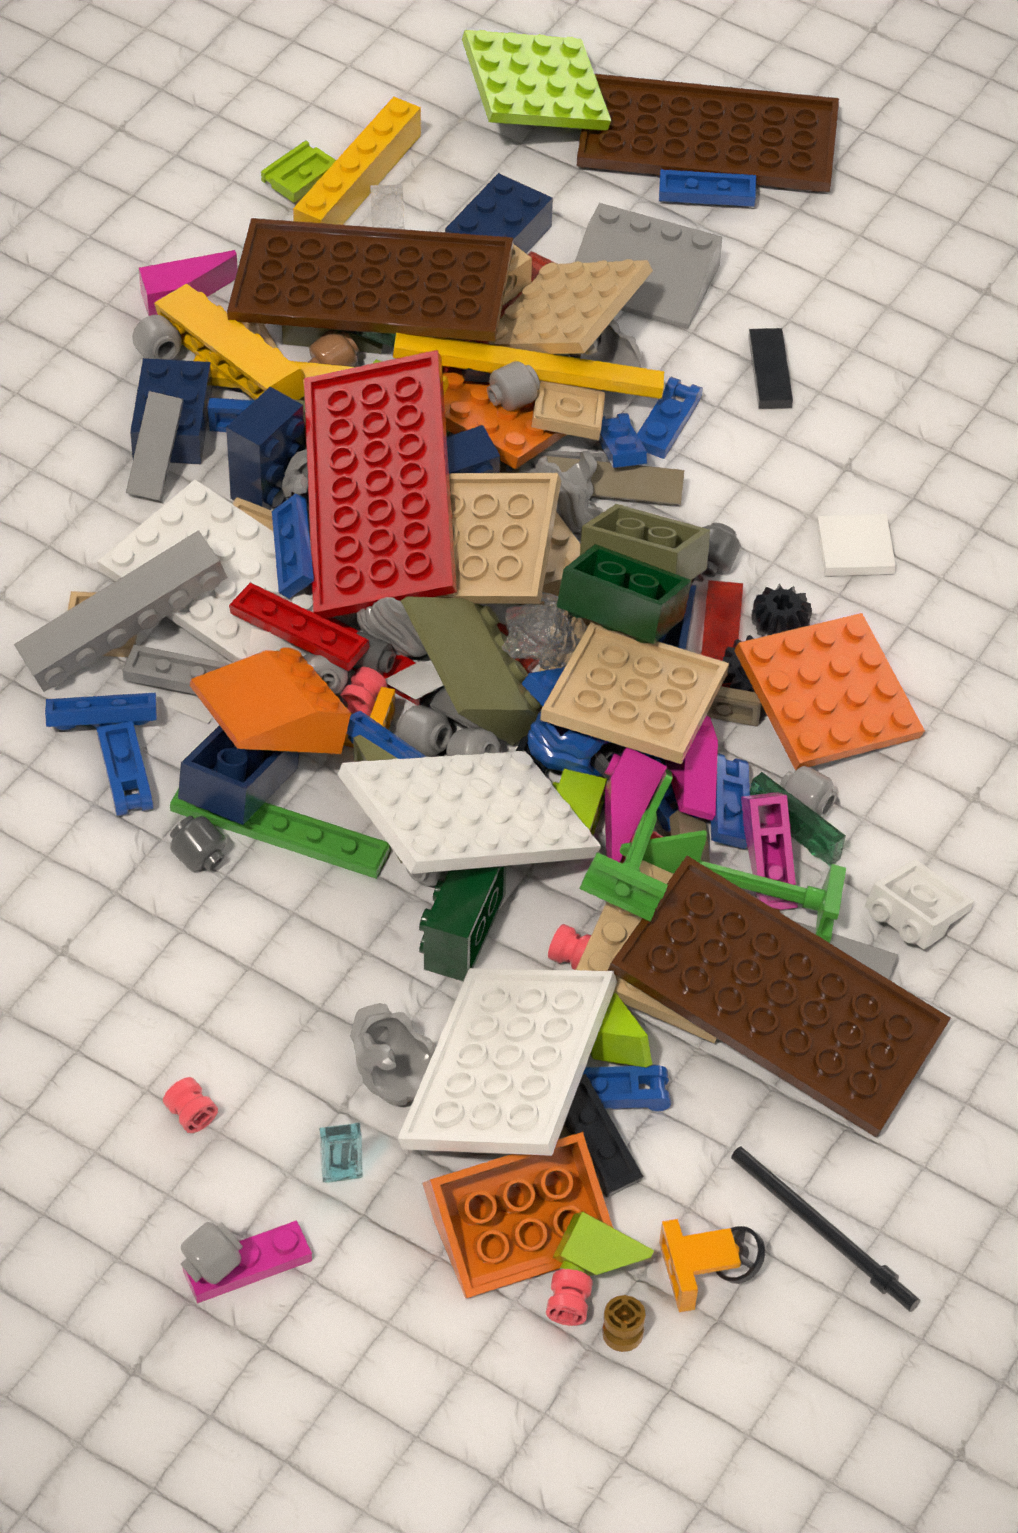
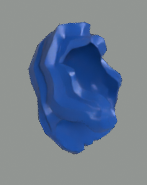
(563, 748)

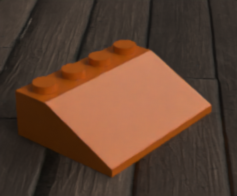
(274, 704)
(511, 1213)

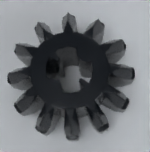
(780, 611)

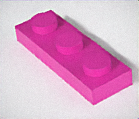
(260, 1258)

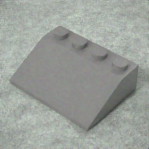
(680, 258)

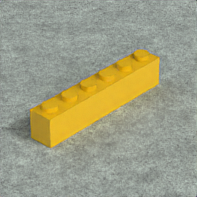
(362, 165)
(230, 345)

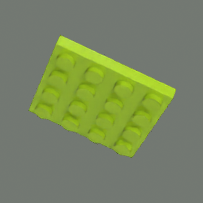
(535, 80)

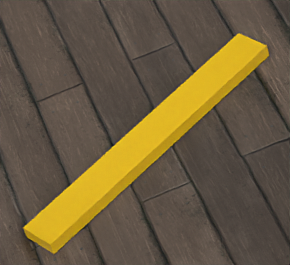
(547, 366)

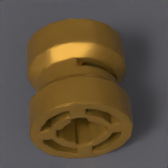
(622, 1333)

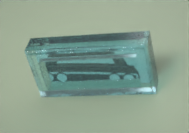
(341, 1152)

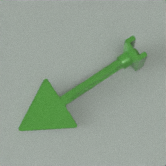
(671, 850)
(623, 882)

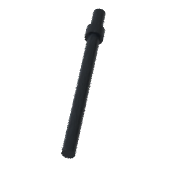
(882, 1277)

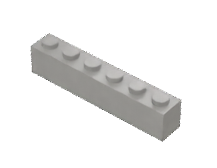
(121, 611)

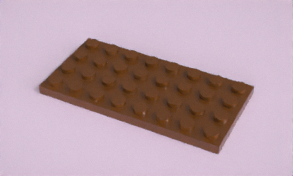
(713, 130)
(371, 279)
(781, 995)

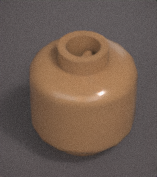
(334, 349)

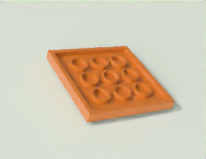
(511, 432)
(829, 691)

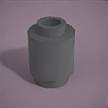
(378, 656)

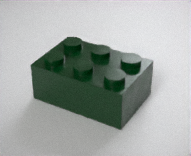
(623, 594)
(461, 919)

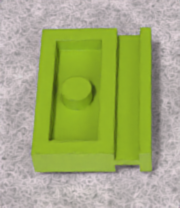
(297, 171)

